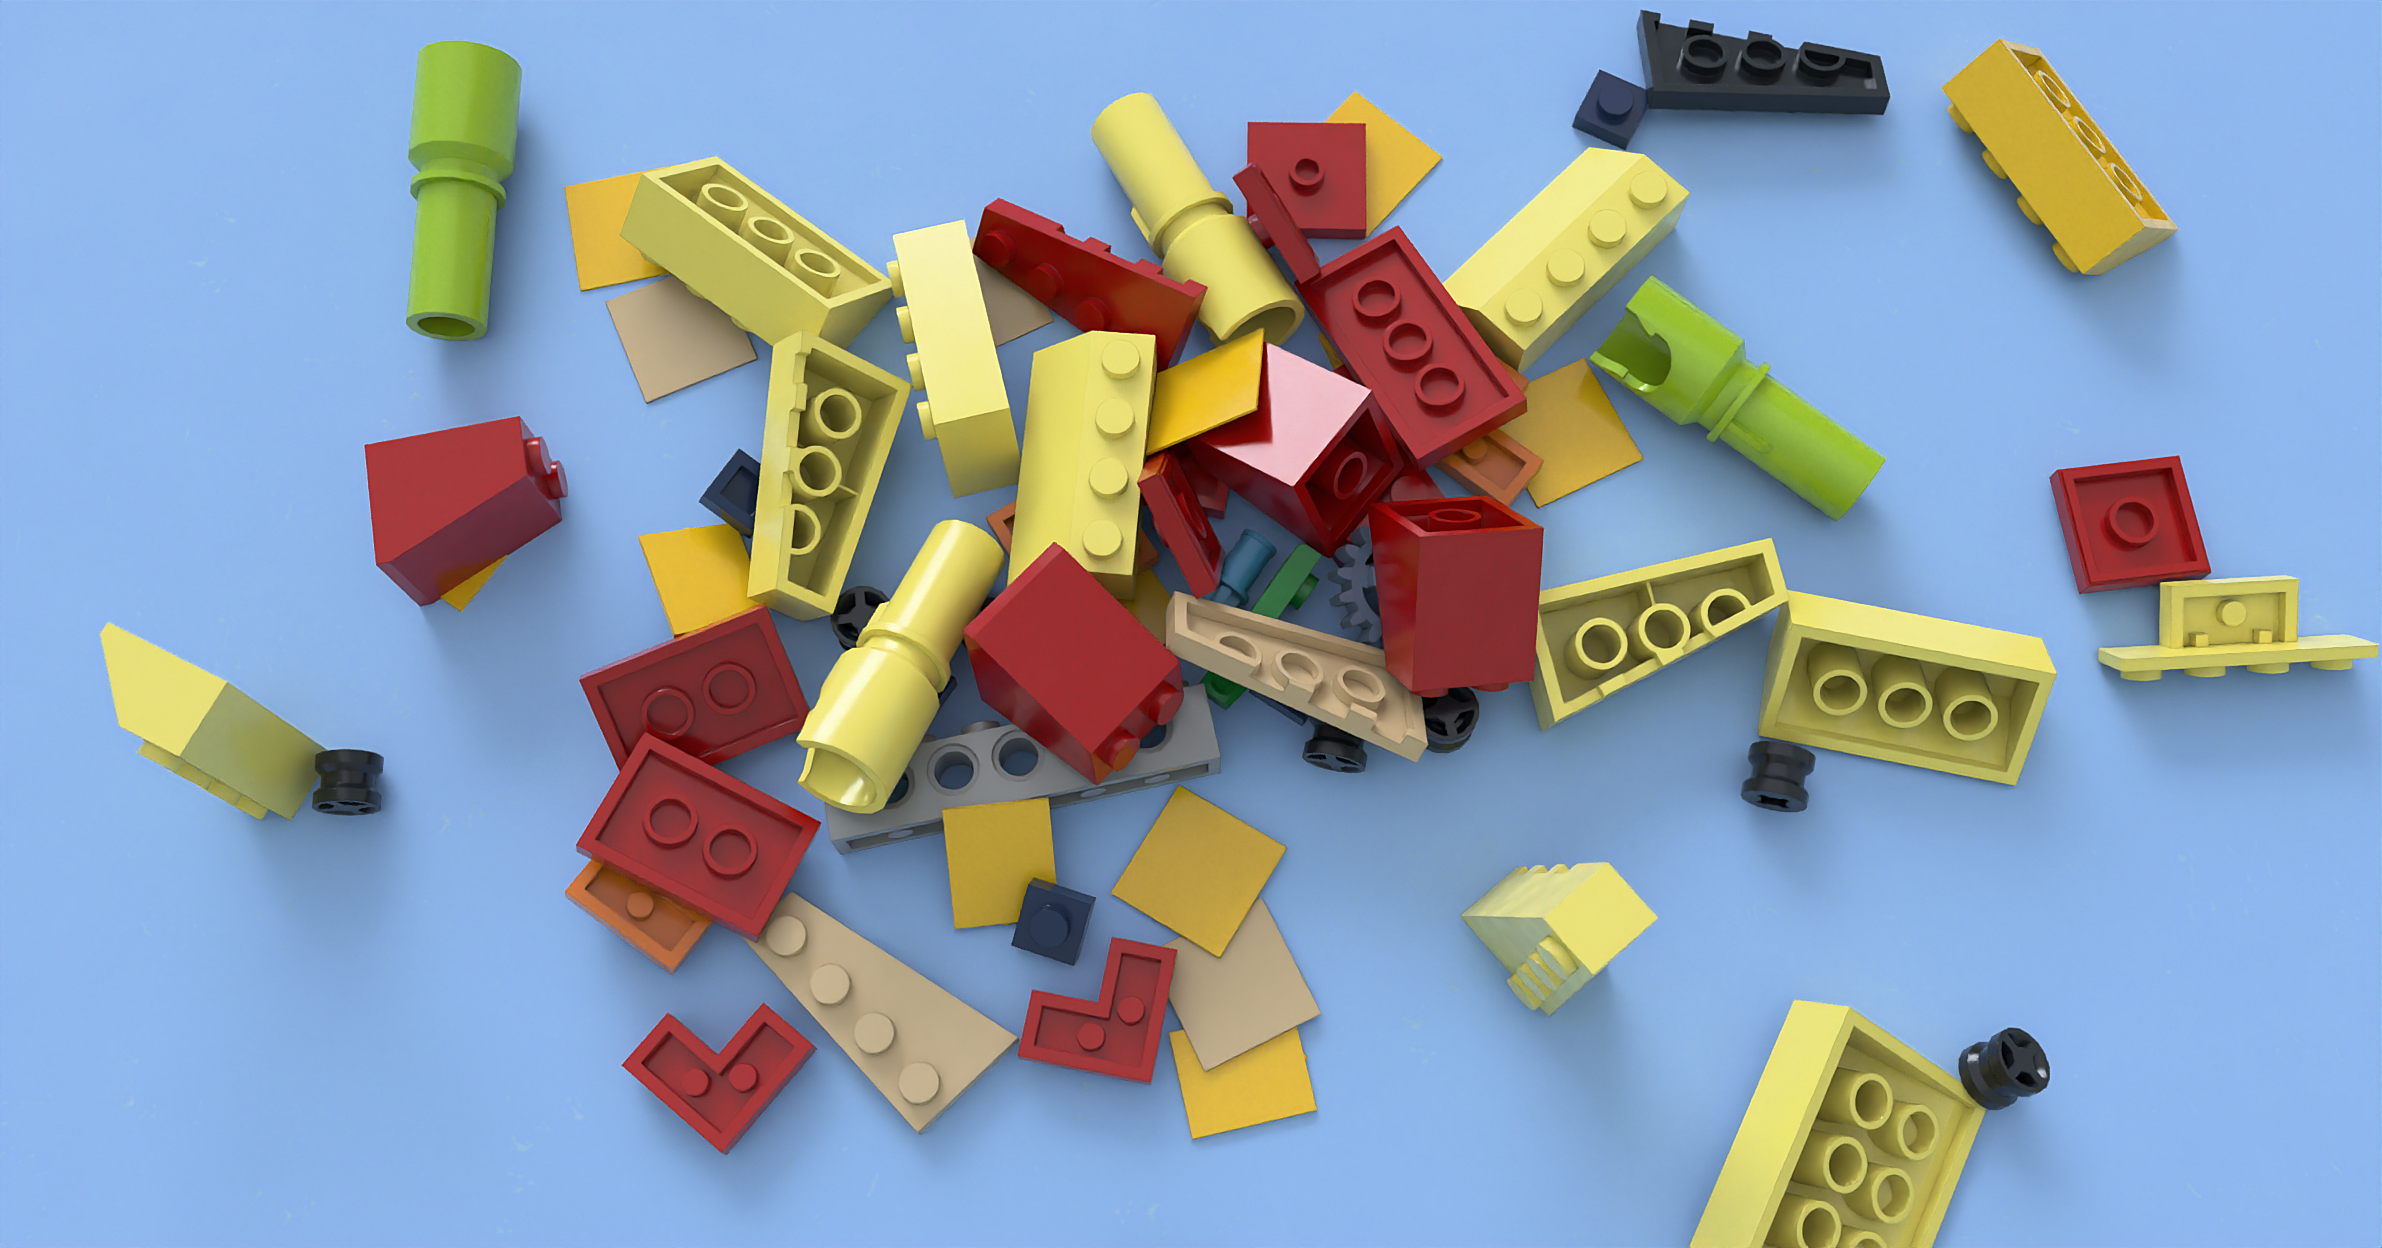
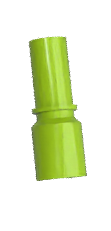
(463, 150)
(1701, 375)

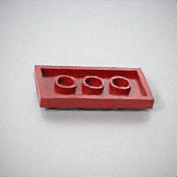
(1411, 348)

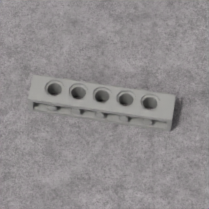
(1184, 754)

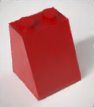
(1307, 452)
(459, 502)
(1456, 592)
(1072, 666)

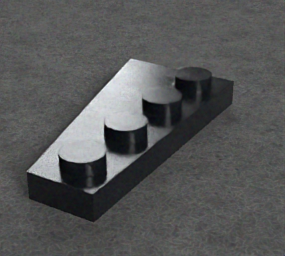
(1755, 74)

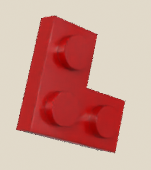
(1109, 1036)
(725, 1090)

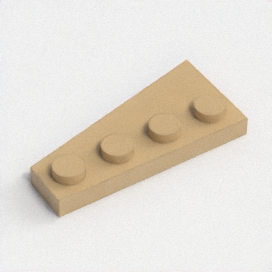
(1301, 668)
(890, 1020)

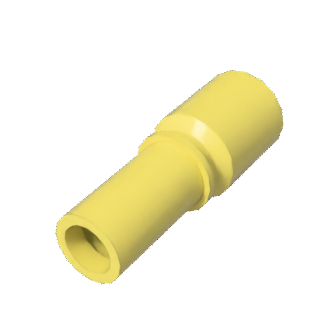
(1194, 225)
(887, 687)

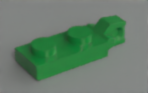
(1289, 586)

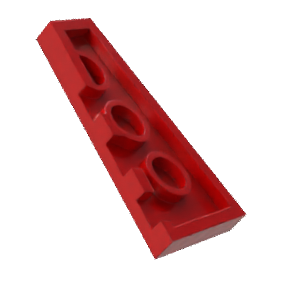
(1087, 281)

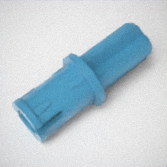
(1242, 569)

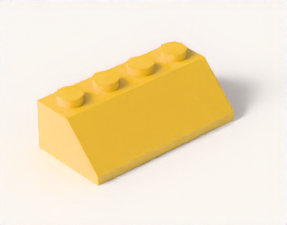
(2056, 159)

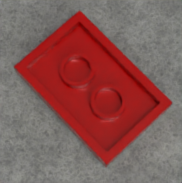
(702, 691)
(699, 837)

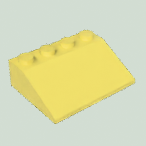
(1842, 1142)

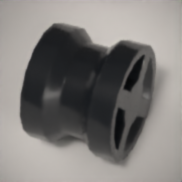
(854, 612)
(1446, 709)
(1334, 749)
(1778, 776)
(348, 782)
(2004, 1069)

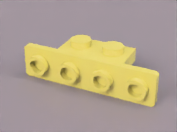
(2233, 624)

